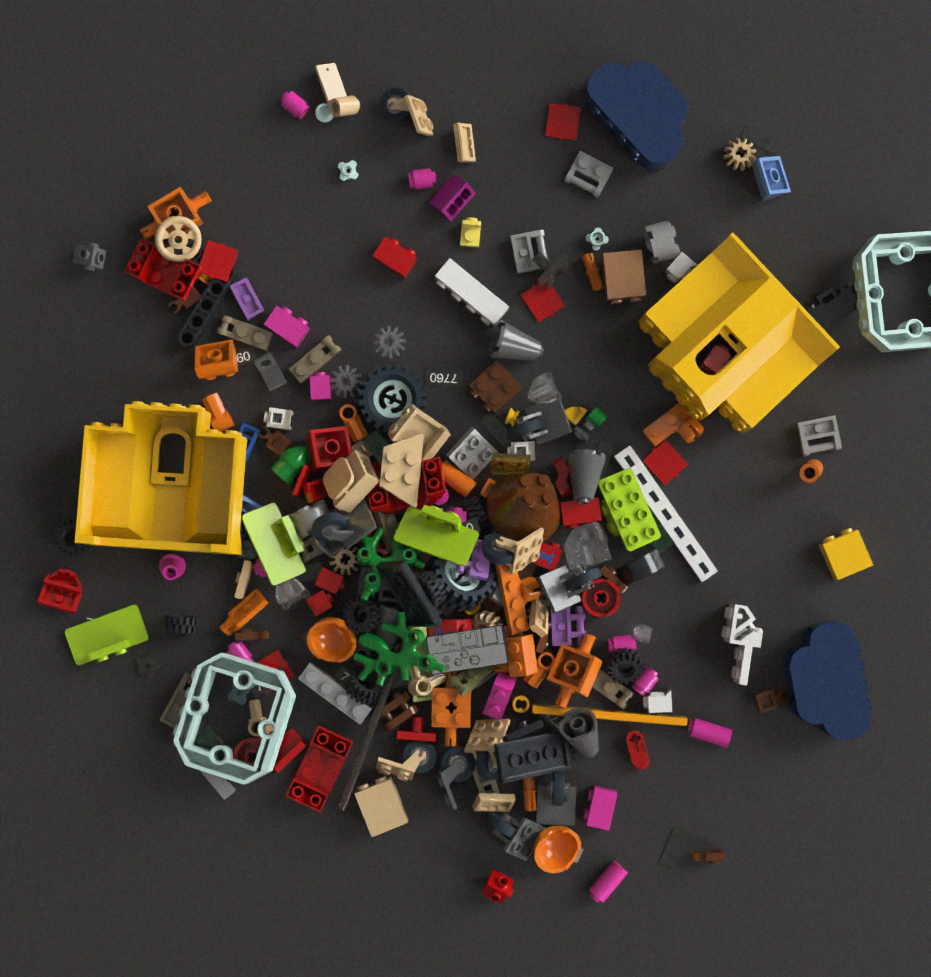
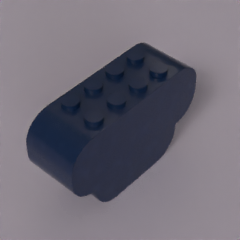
(639, 110)
(828, 680)

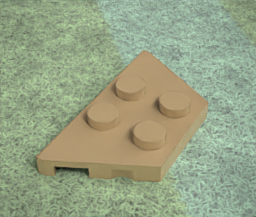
(402, 469)

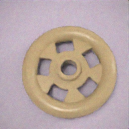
(178, 222)

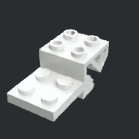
(735, 632)

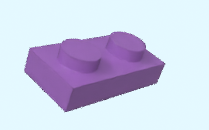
(247, 298)

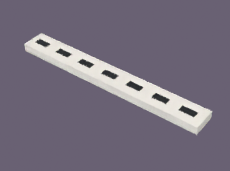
(667, 515)

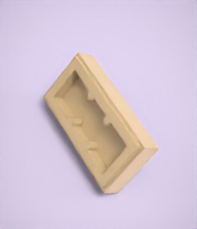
(464, 142)
(243, 579)
(494, 802)

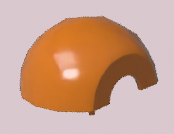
(331, 640)
(556, 849)

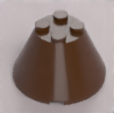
(522, 505)

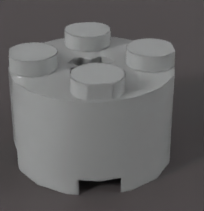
(660, 241)
(306, 516)

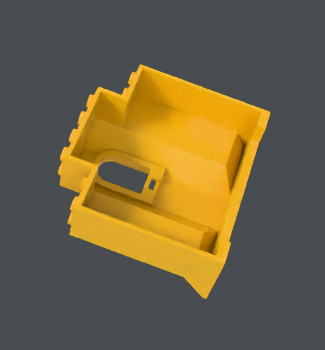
(774, 336)
(132, 505)

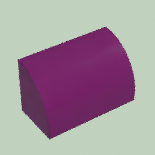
(452, 197)

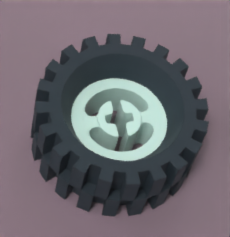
(398, 377)
(467, 591)

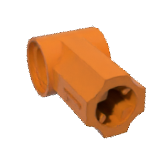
(220, 417)
(355, 426)
(535, 679)

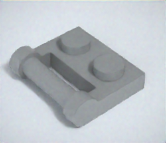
(591, 169)
(523, 250)
(817, 429)

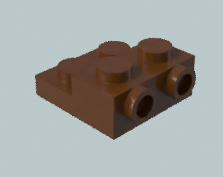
(494, 387)

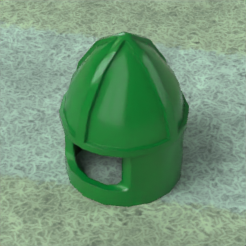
(291, 463)

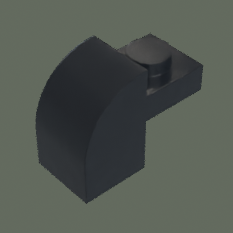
(640, 567)

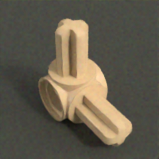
(426, 682)
(256, 717)

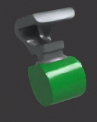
(593, 420)

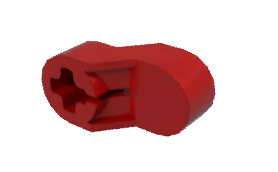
(562, 471)
(639, 759)

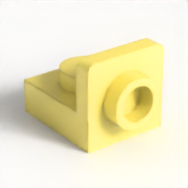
(470, 232)

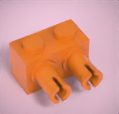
(520, 656)

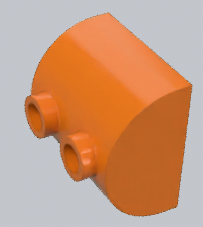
(216, 360)

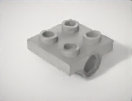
(471, 453)

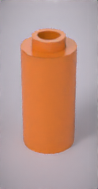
(809, 476)
(457, 479)

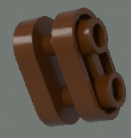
(397, 699)

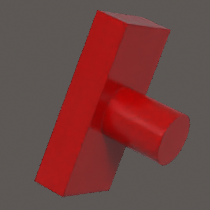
(315, 490)
(416, 731)

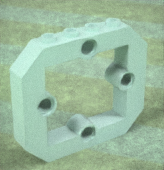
(867, 280)
(190, 719)

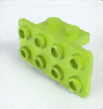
(627, 510)
(437, 534)
(275, 543)
(106, 635)

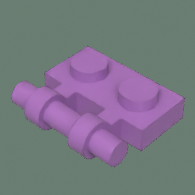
(477, 564)
(562, 626)

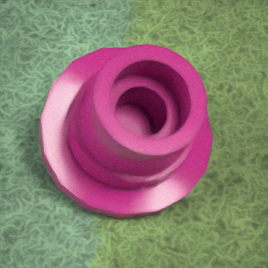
(172, 566)

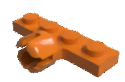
(673, 421)
(515, 595)

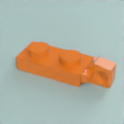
(244, 612)

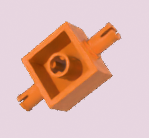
(175, 202)
(586, 669)
(443, 717)

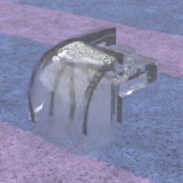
(587, 546)

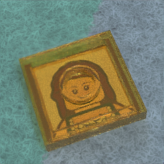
(510, 463)

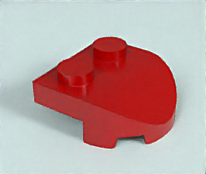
(61, 591)

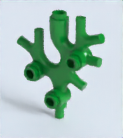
(399, 553)
(404, 659)

